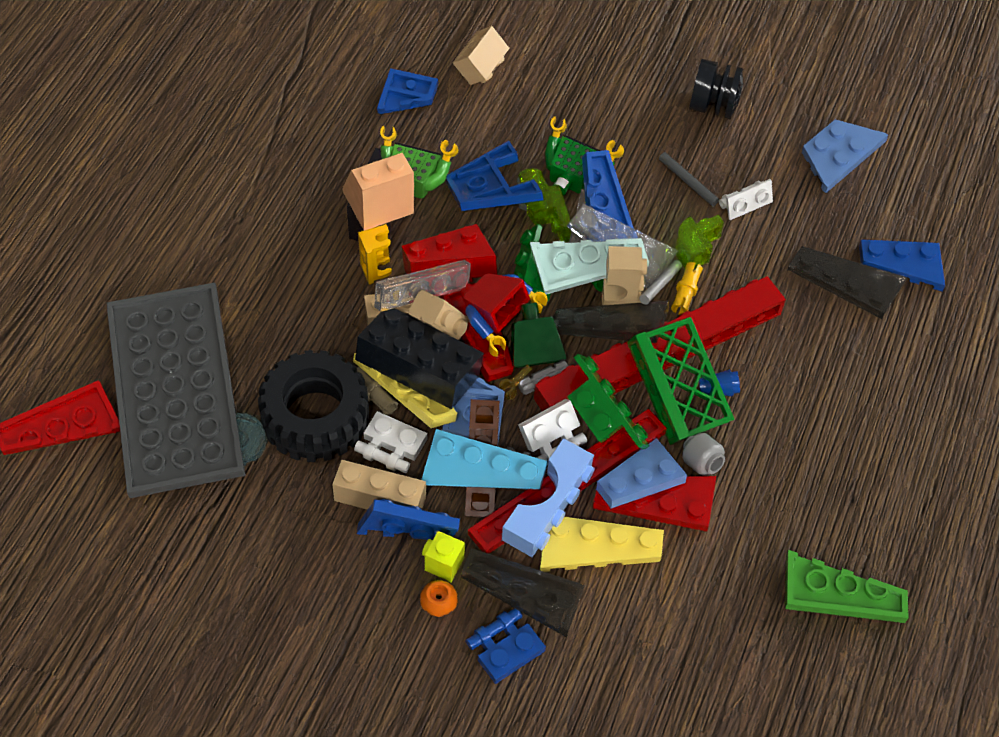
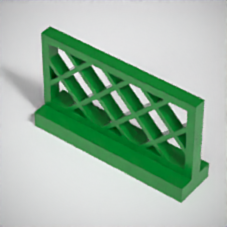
(659, 389)

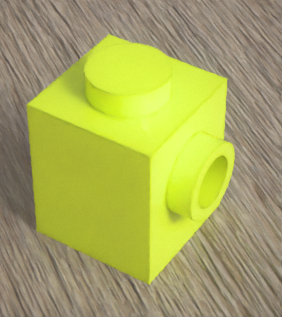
(443, 556)

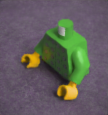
(428, 166)

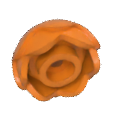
(436, 606)

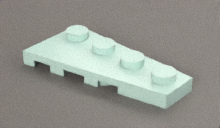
(575, 264)

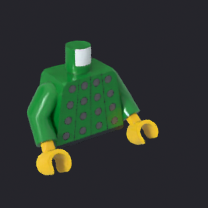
(564, 158)

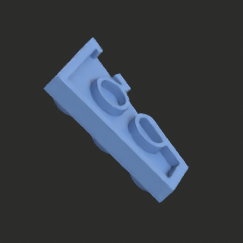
(641, 476)

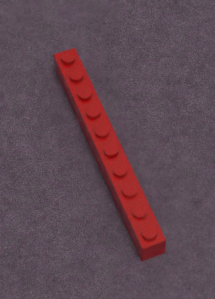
(714, 322)

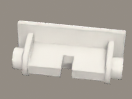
(748, 199)

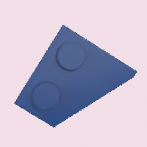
(406, 91)

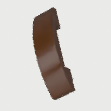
(482, 428)

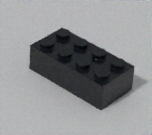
(419, 356)

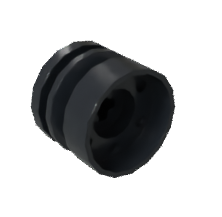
(716, 88)

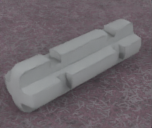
(528, 383)

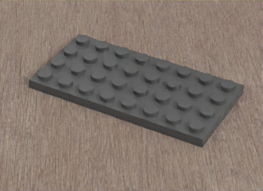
(174, 390)

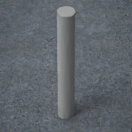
(660, 282)

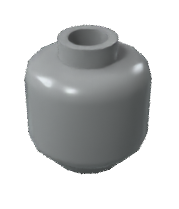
(703, 454)

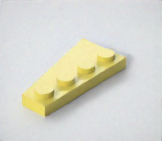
(599, 543)

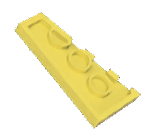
(424, 408)

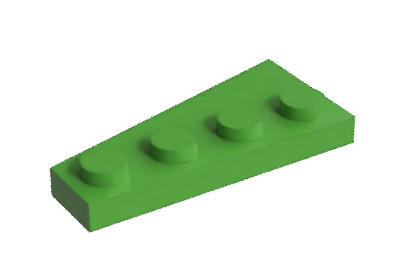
(826, 590)

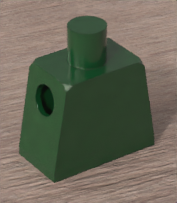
(535, 339)

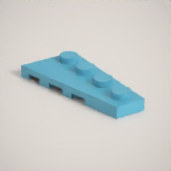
(472, 463)

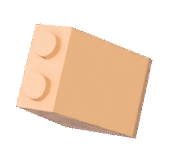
(381, 191)

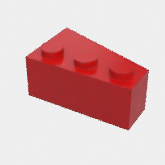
(449, 247)

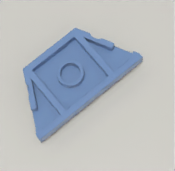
(840, 150)
(479, 391)

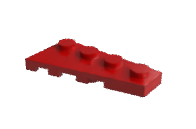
(492, 367)
(63, 420)
(681, 505)

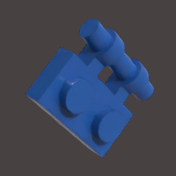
(510, 653)

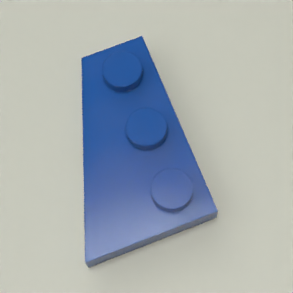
(910, 259)
(397, 519)

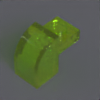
(695, 239)

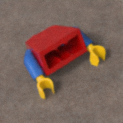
(495, 302)

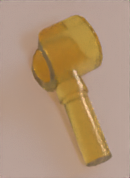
(514, 382)

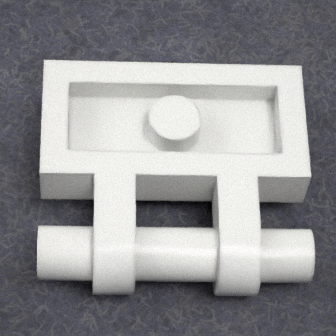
(550, 425)
(394, 436)

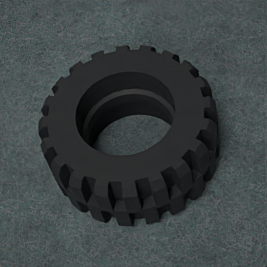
(308, 375)

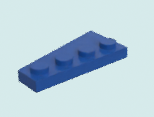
(603, 187)

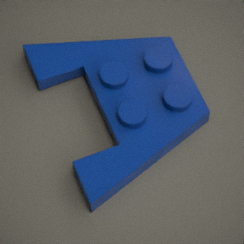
(483, 186)

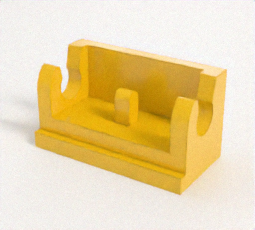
(374, 252)

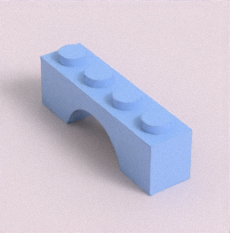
(530, 524)

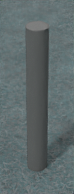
(690, 180)

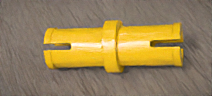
(686, 288)

